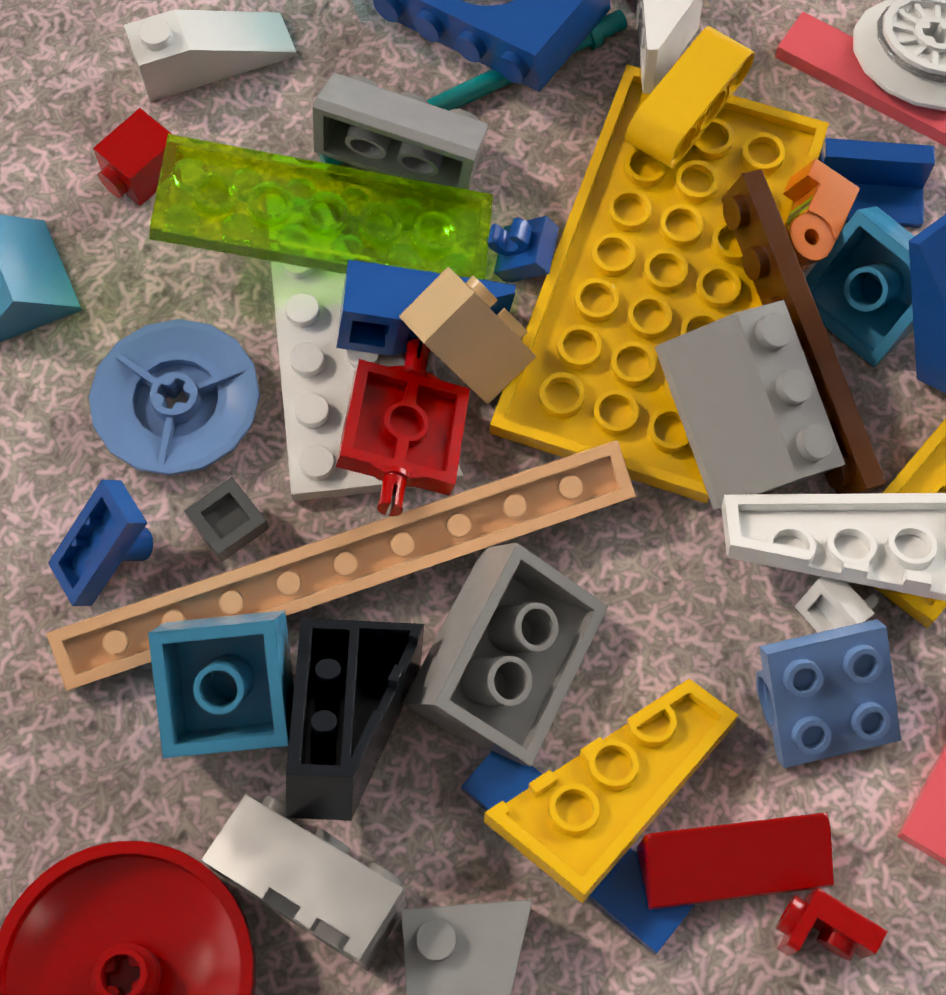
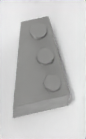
(308, 879)
(463, 947)

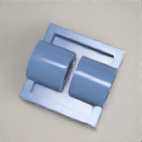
(829, 693)

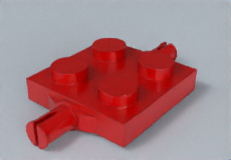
(403, 428)

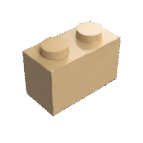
(467, 335)

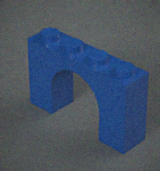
(517, 38)

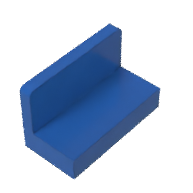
(886, 173)

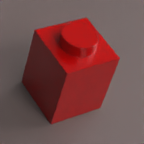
(132, 157)

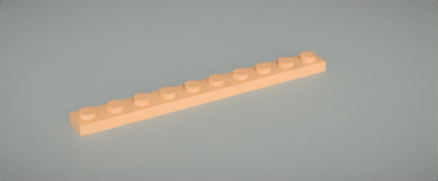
(351, 559)

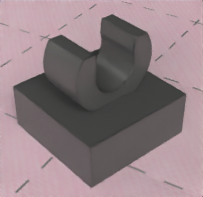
(226, 519)

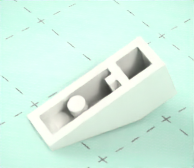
(663, 34)
(204, 46)

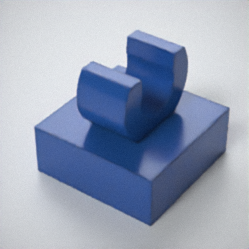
(523, 248)

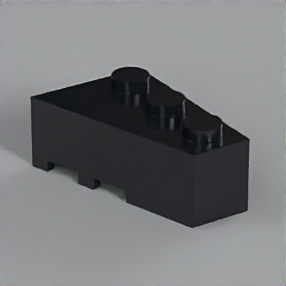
(344, 710)

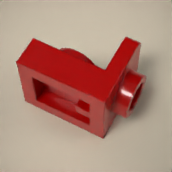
(840, 927)

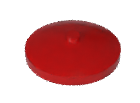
(127, 925)

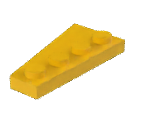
(603, 800)

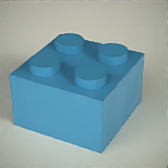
(222, 683)

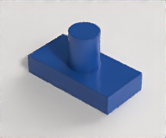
(101, 538)

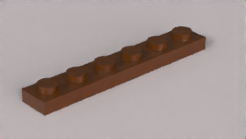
(777, 277)

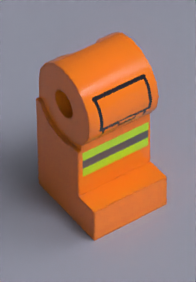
(819, 210)

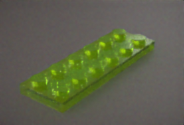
(315, 212)

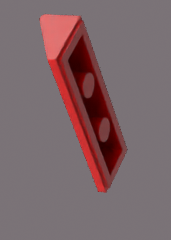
(736, 860)

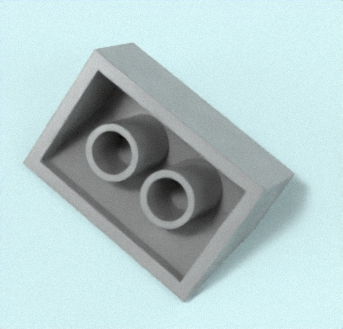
(396, 133)
(749, 403)
(506, 653)

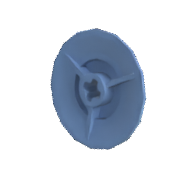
(159, 364)

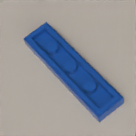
(619, 893)

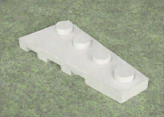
(852, 538)

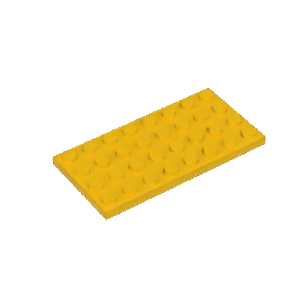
(636, 269)

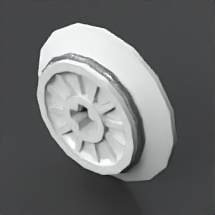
(905, 49)

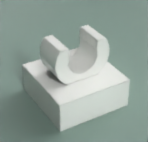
(834, 605)

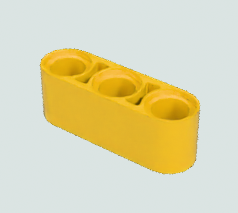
(689, 96)

